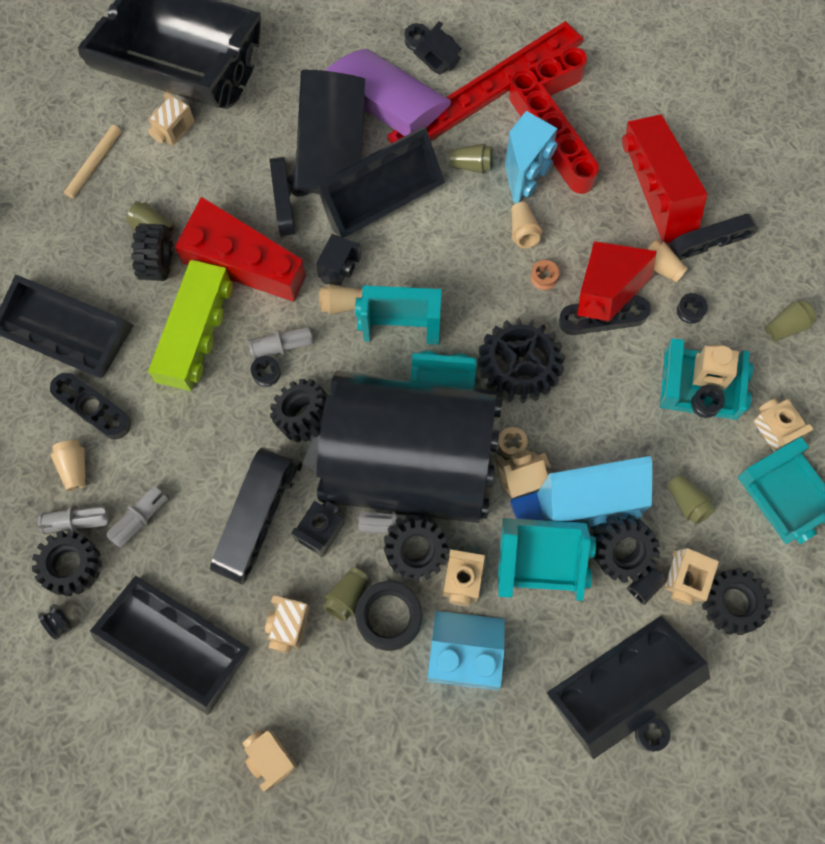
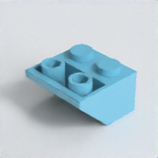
(529, 154)

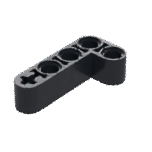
(253, 513)

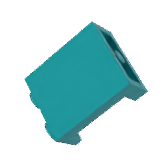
(399, 308)
(443, 369)
(678, 381)
(787, 492)
(545, 556)

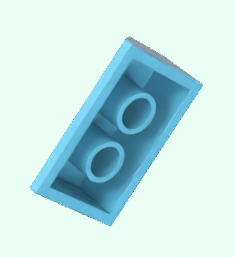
(598, 492)

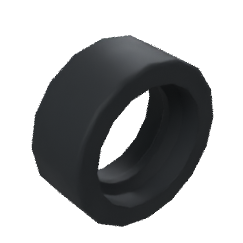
(384, 589)

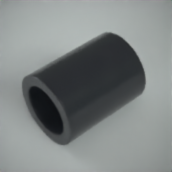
(647, 586)

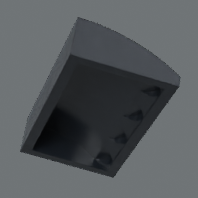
(327, 126)
(380, 183)
(61, 326)
(170, 644)
(628, 686)

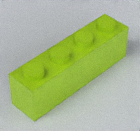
(190, 326)

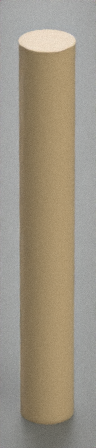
(92, 161)

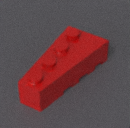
(665, 177)
(247, 255)

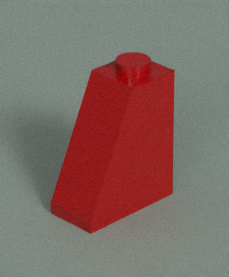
(613, 278)

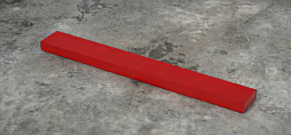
(497, 80)

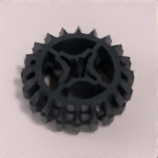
(541, 376)

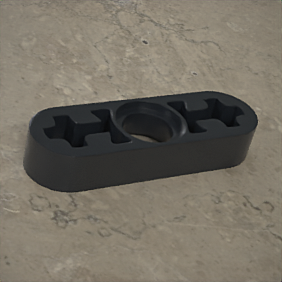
(282, 196)
(713, 235)
(628, 319)
(89, 393)

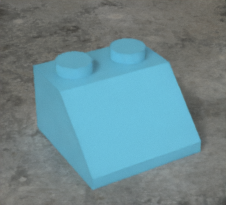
(467, 650)

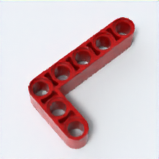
(532, 92)

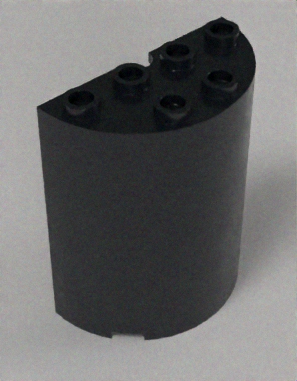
(187, 33)
(407, 446)

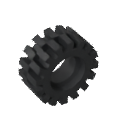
(151, 252)
(291, 402)
(53, 550)
(635, 562)
(415, 567)
(756, 596)

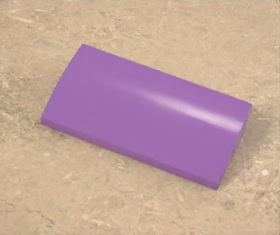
(392, 93)

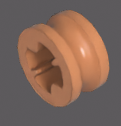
(540, 267)

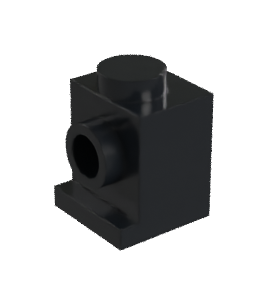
(438, 50)
(338, 260)
(319, 539)

